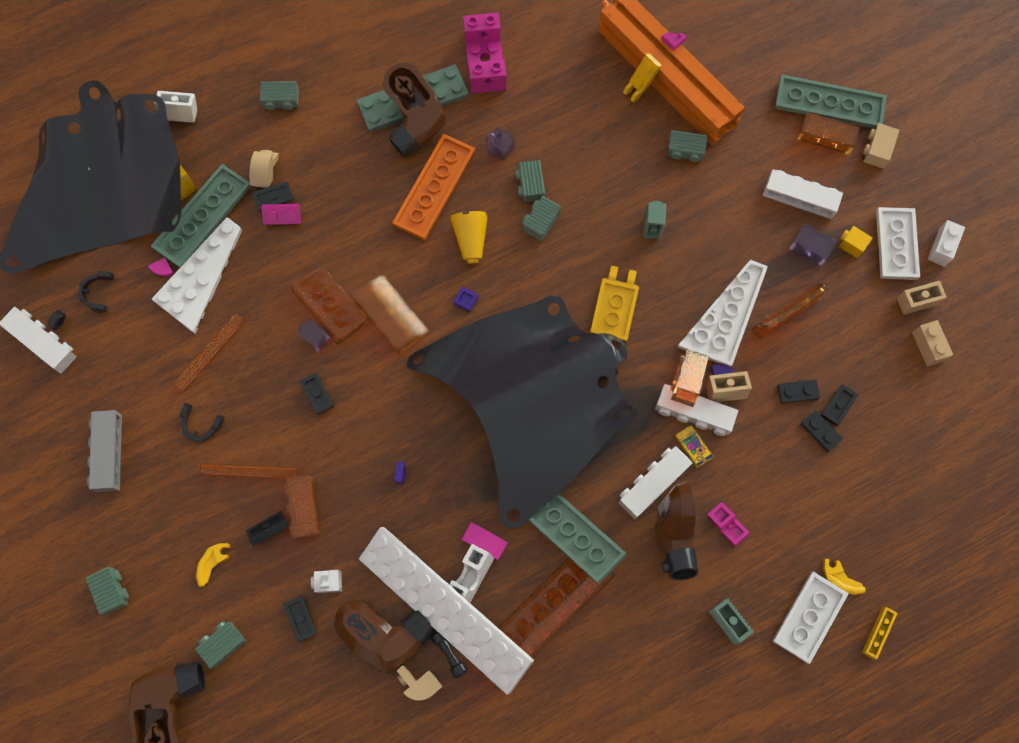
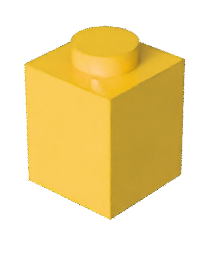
(854, 241)

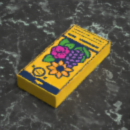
(694, 446)

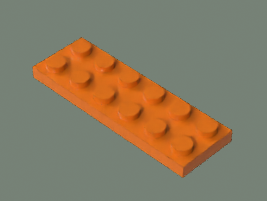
(434, 187)

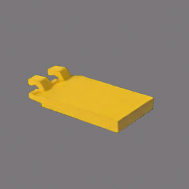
(615, 305)

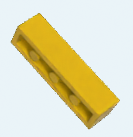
(879, 633)

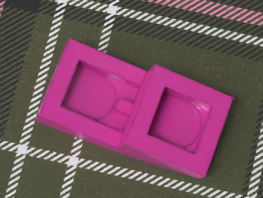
(727, 524)
(484, 539)

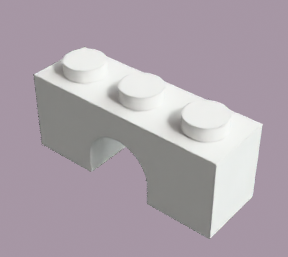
(475, 568)

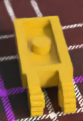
(642, 77)

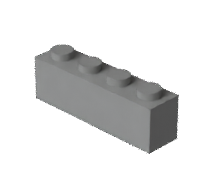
(104, 451)

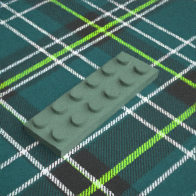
(830, 101)
(381, 111)
(202, 215)
(578, 538)

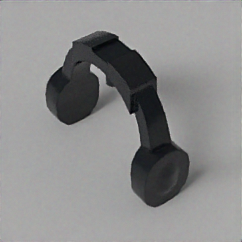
(102, 275)
(184, 414)

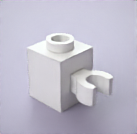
(326, 581)

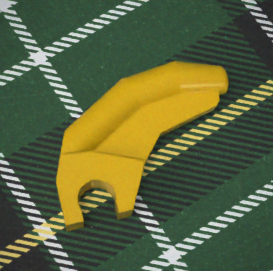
(211, 558)
(838, 577)

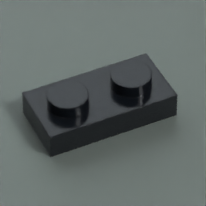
(273, 195)
(798, 391)
(316, 393)
(839, 405)
(821, 431)
(267, 528)
(300, 619)

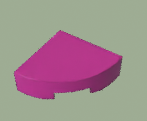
(673, 40)
(161, 268)

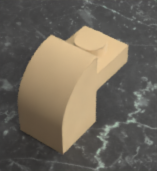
(262, 168)
(419, 689)

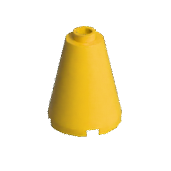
(470, 234)

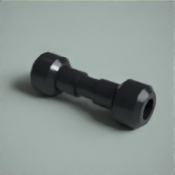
(458, 668)

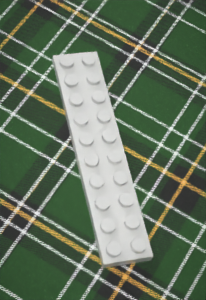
(446, 610)

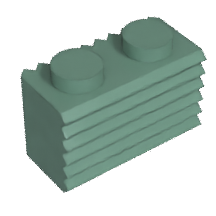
(279, 95)
(687, 145)
(530, 180)
(541, 218)
(654, 220)
(107, 591)
(731, 621)
(220, 644)

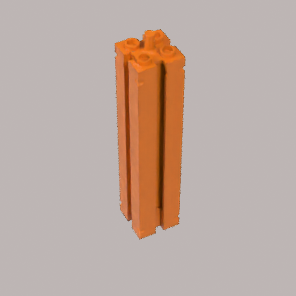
(681, 77)

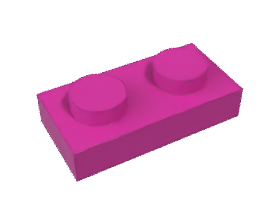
(281, 214)

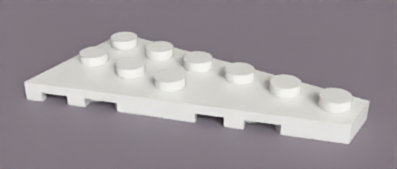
(197, 279)
(724, 323)

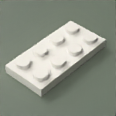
(897, 243)
(810, 617)

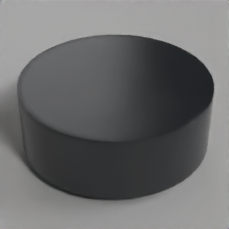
(56, 319)

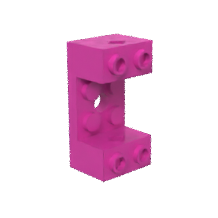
(482, 40)

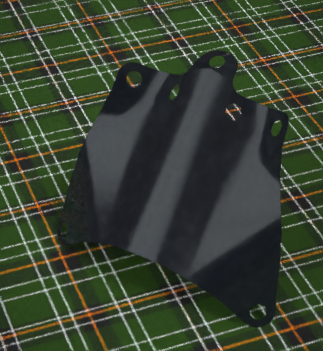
(124, 194)
(533, 397)

